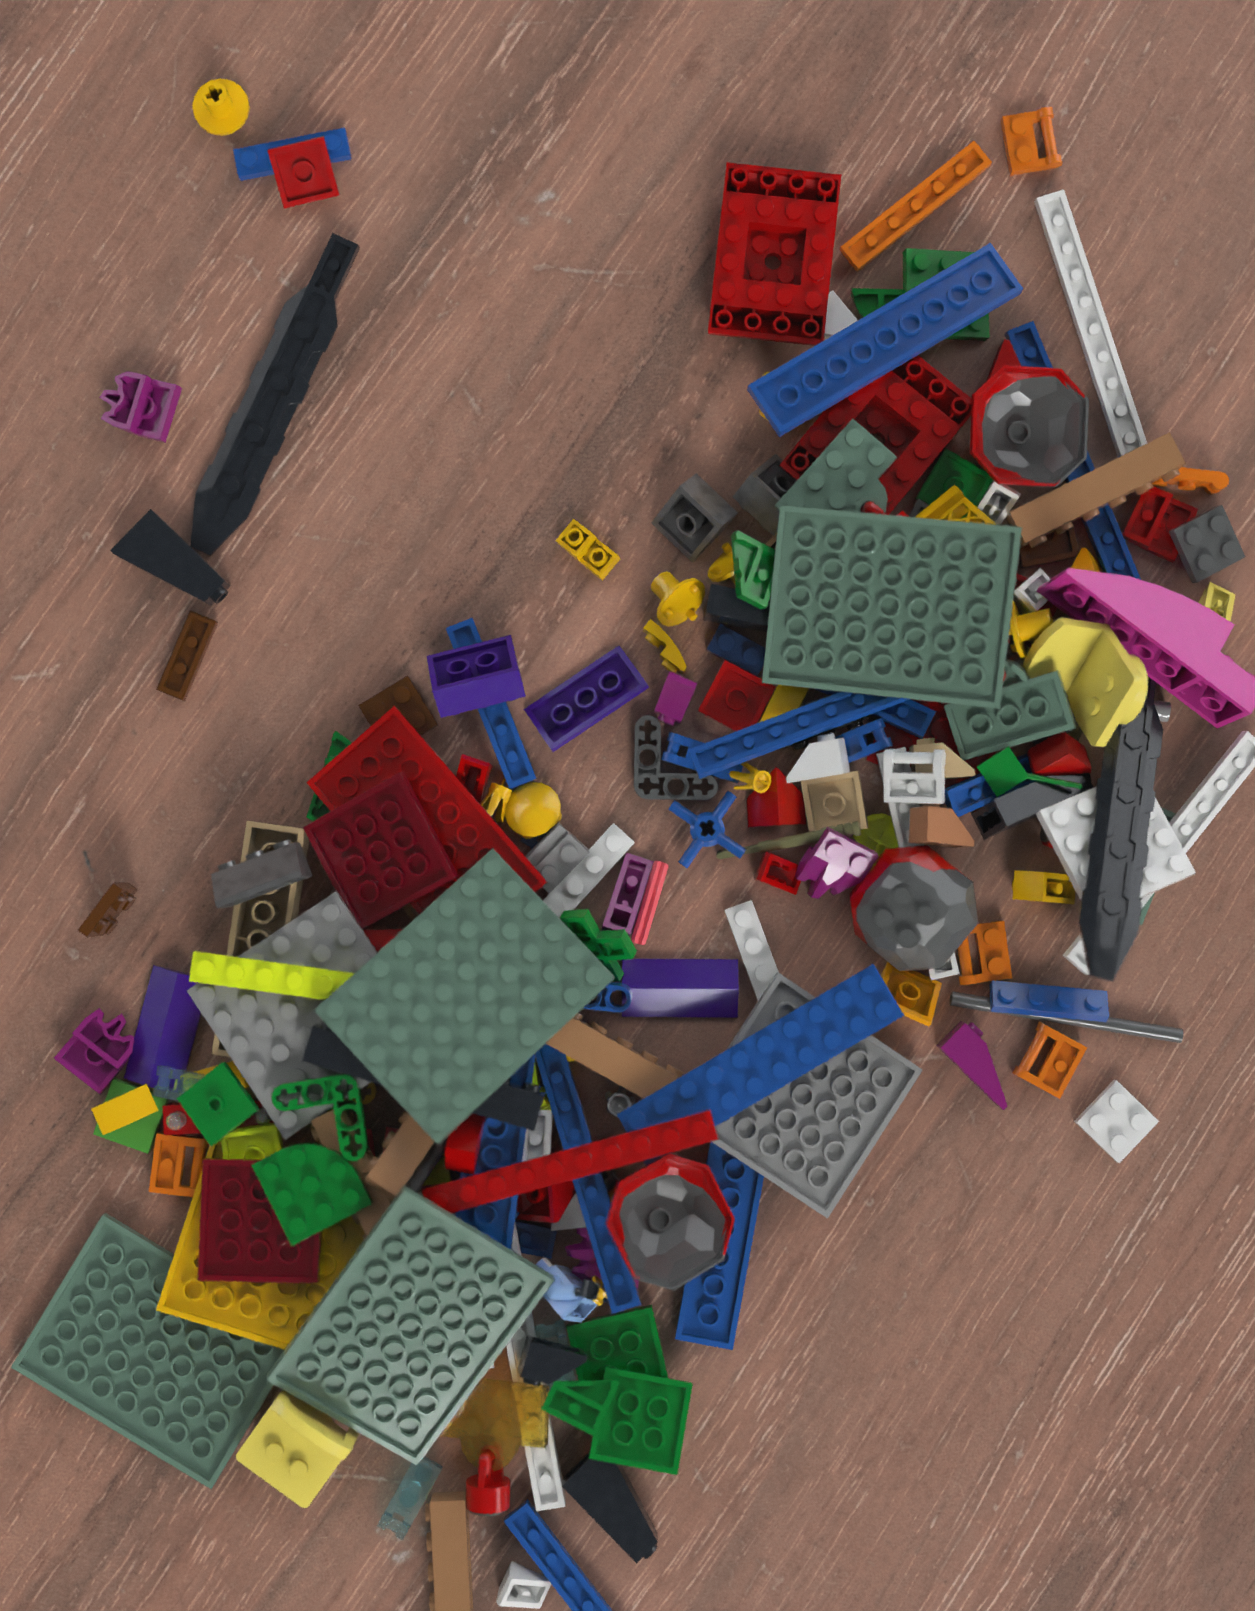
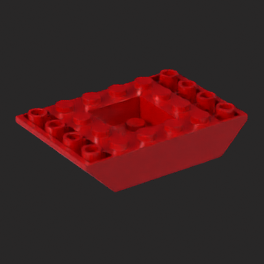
(784, 217)
(912, 412)

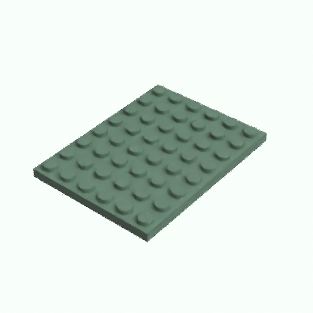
(891, 605)
(464, 995)
(410, 1326)
(142, 1371)

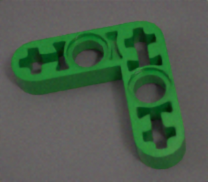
(330, 1096)

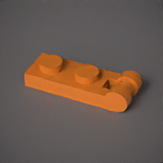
(1191, 478)

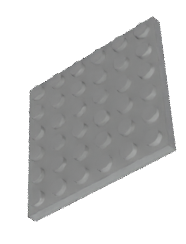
(271, 1030)
(823, 1123)

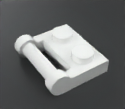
(914, 786)

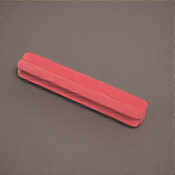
(649, 902)

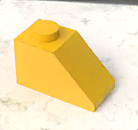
(1043, 887)

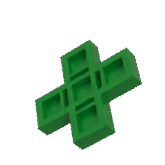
(606, 945)

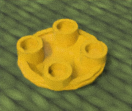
(533, 809)

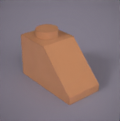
(937, 827)

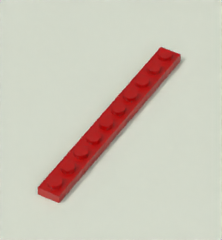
(574, 1162)

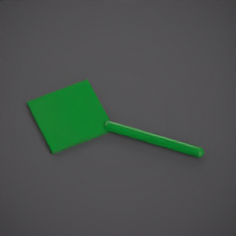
(1005, 772)

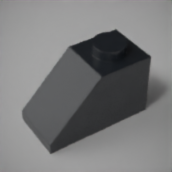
(547, 1360)

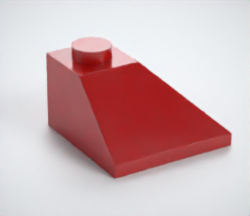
(545, 1203)

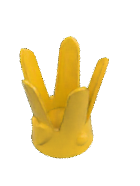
(757, 779)
(497, 798)

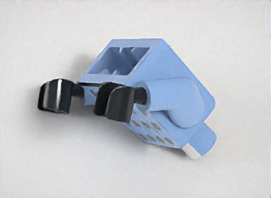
(568, 1294)

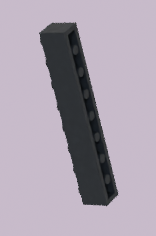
(508, 1104)

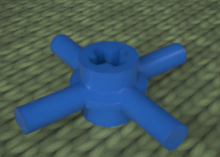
(696, 831)

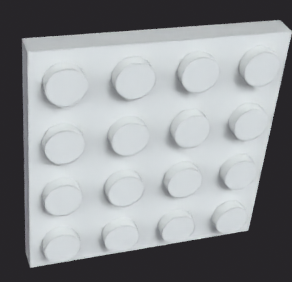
(1069, 830)

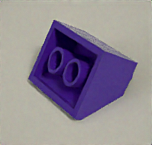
(475, 676)

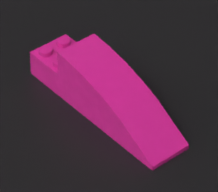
(1168, 633)

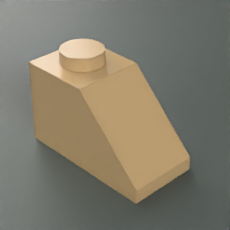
(954, 766)

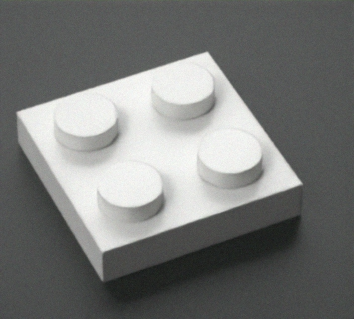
(1116, 1121)

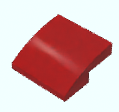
(1153, 519)

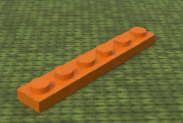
(915, 206)

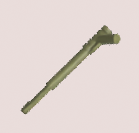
(795, 840)

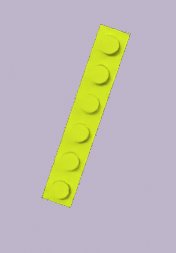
(265, 975)

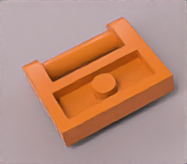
(1021, 141)
(991, 952)
(1058, 1064)
(169, 1164)

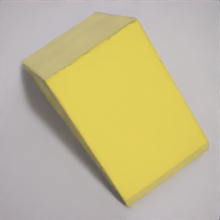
(1218, 600)

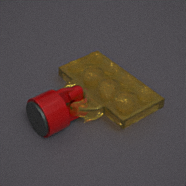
(491, 1428)

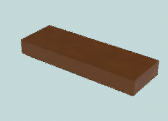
(187, 655)

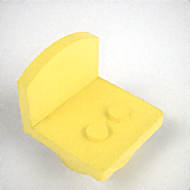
(1097, 674)
(296, 1448)

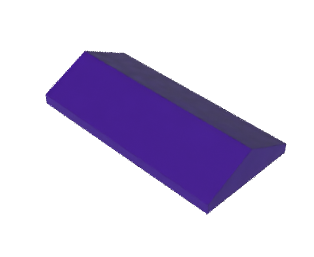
(586, 698)
(681, 987)
(164, 1027)

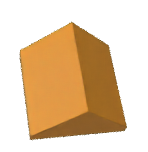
(913, 993)

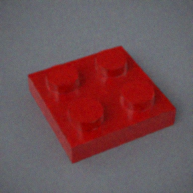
(303, 172)
(736, 698)

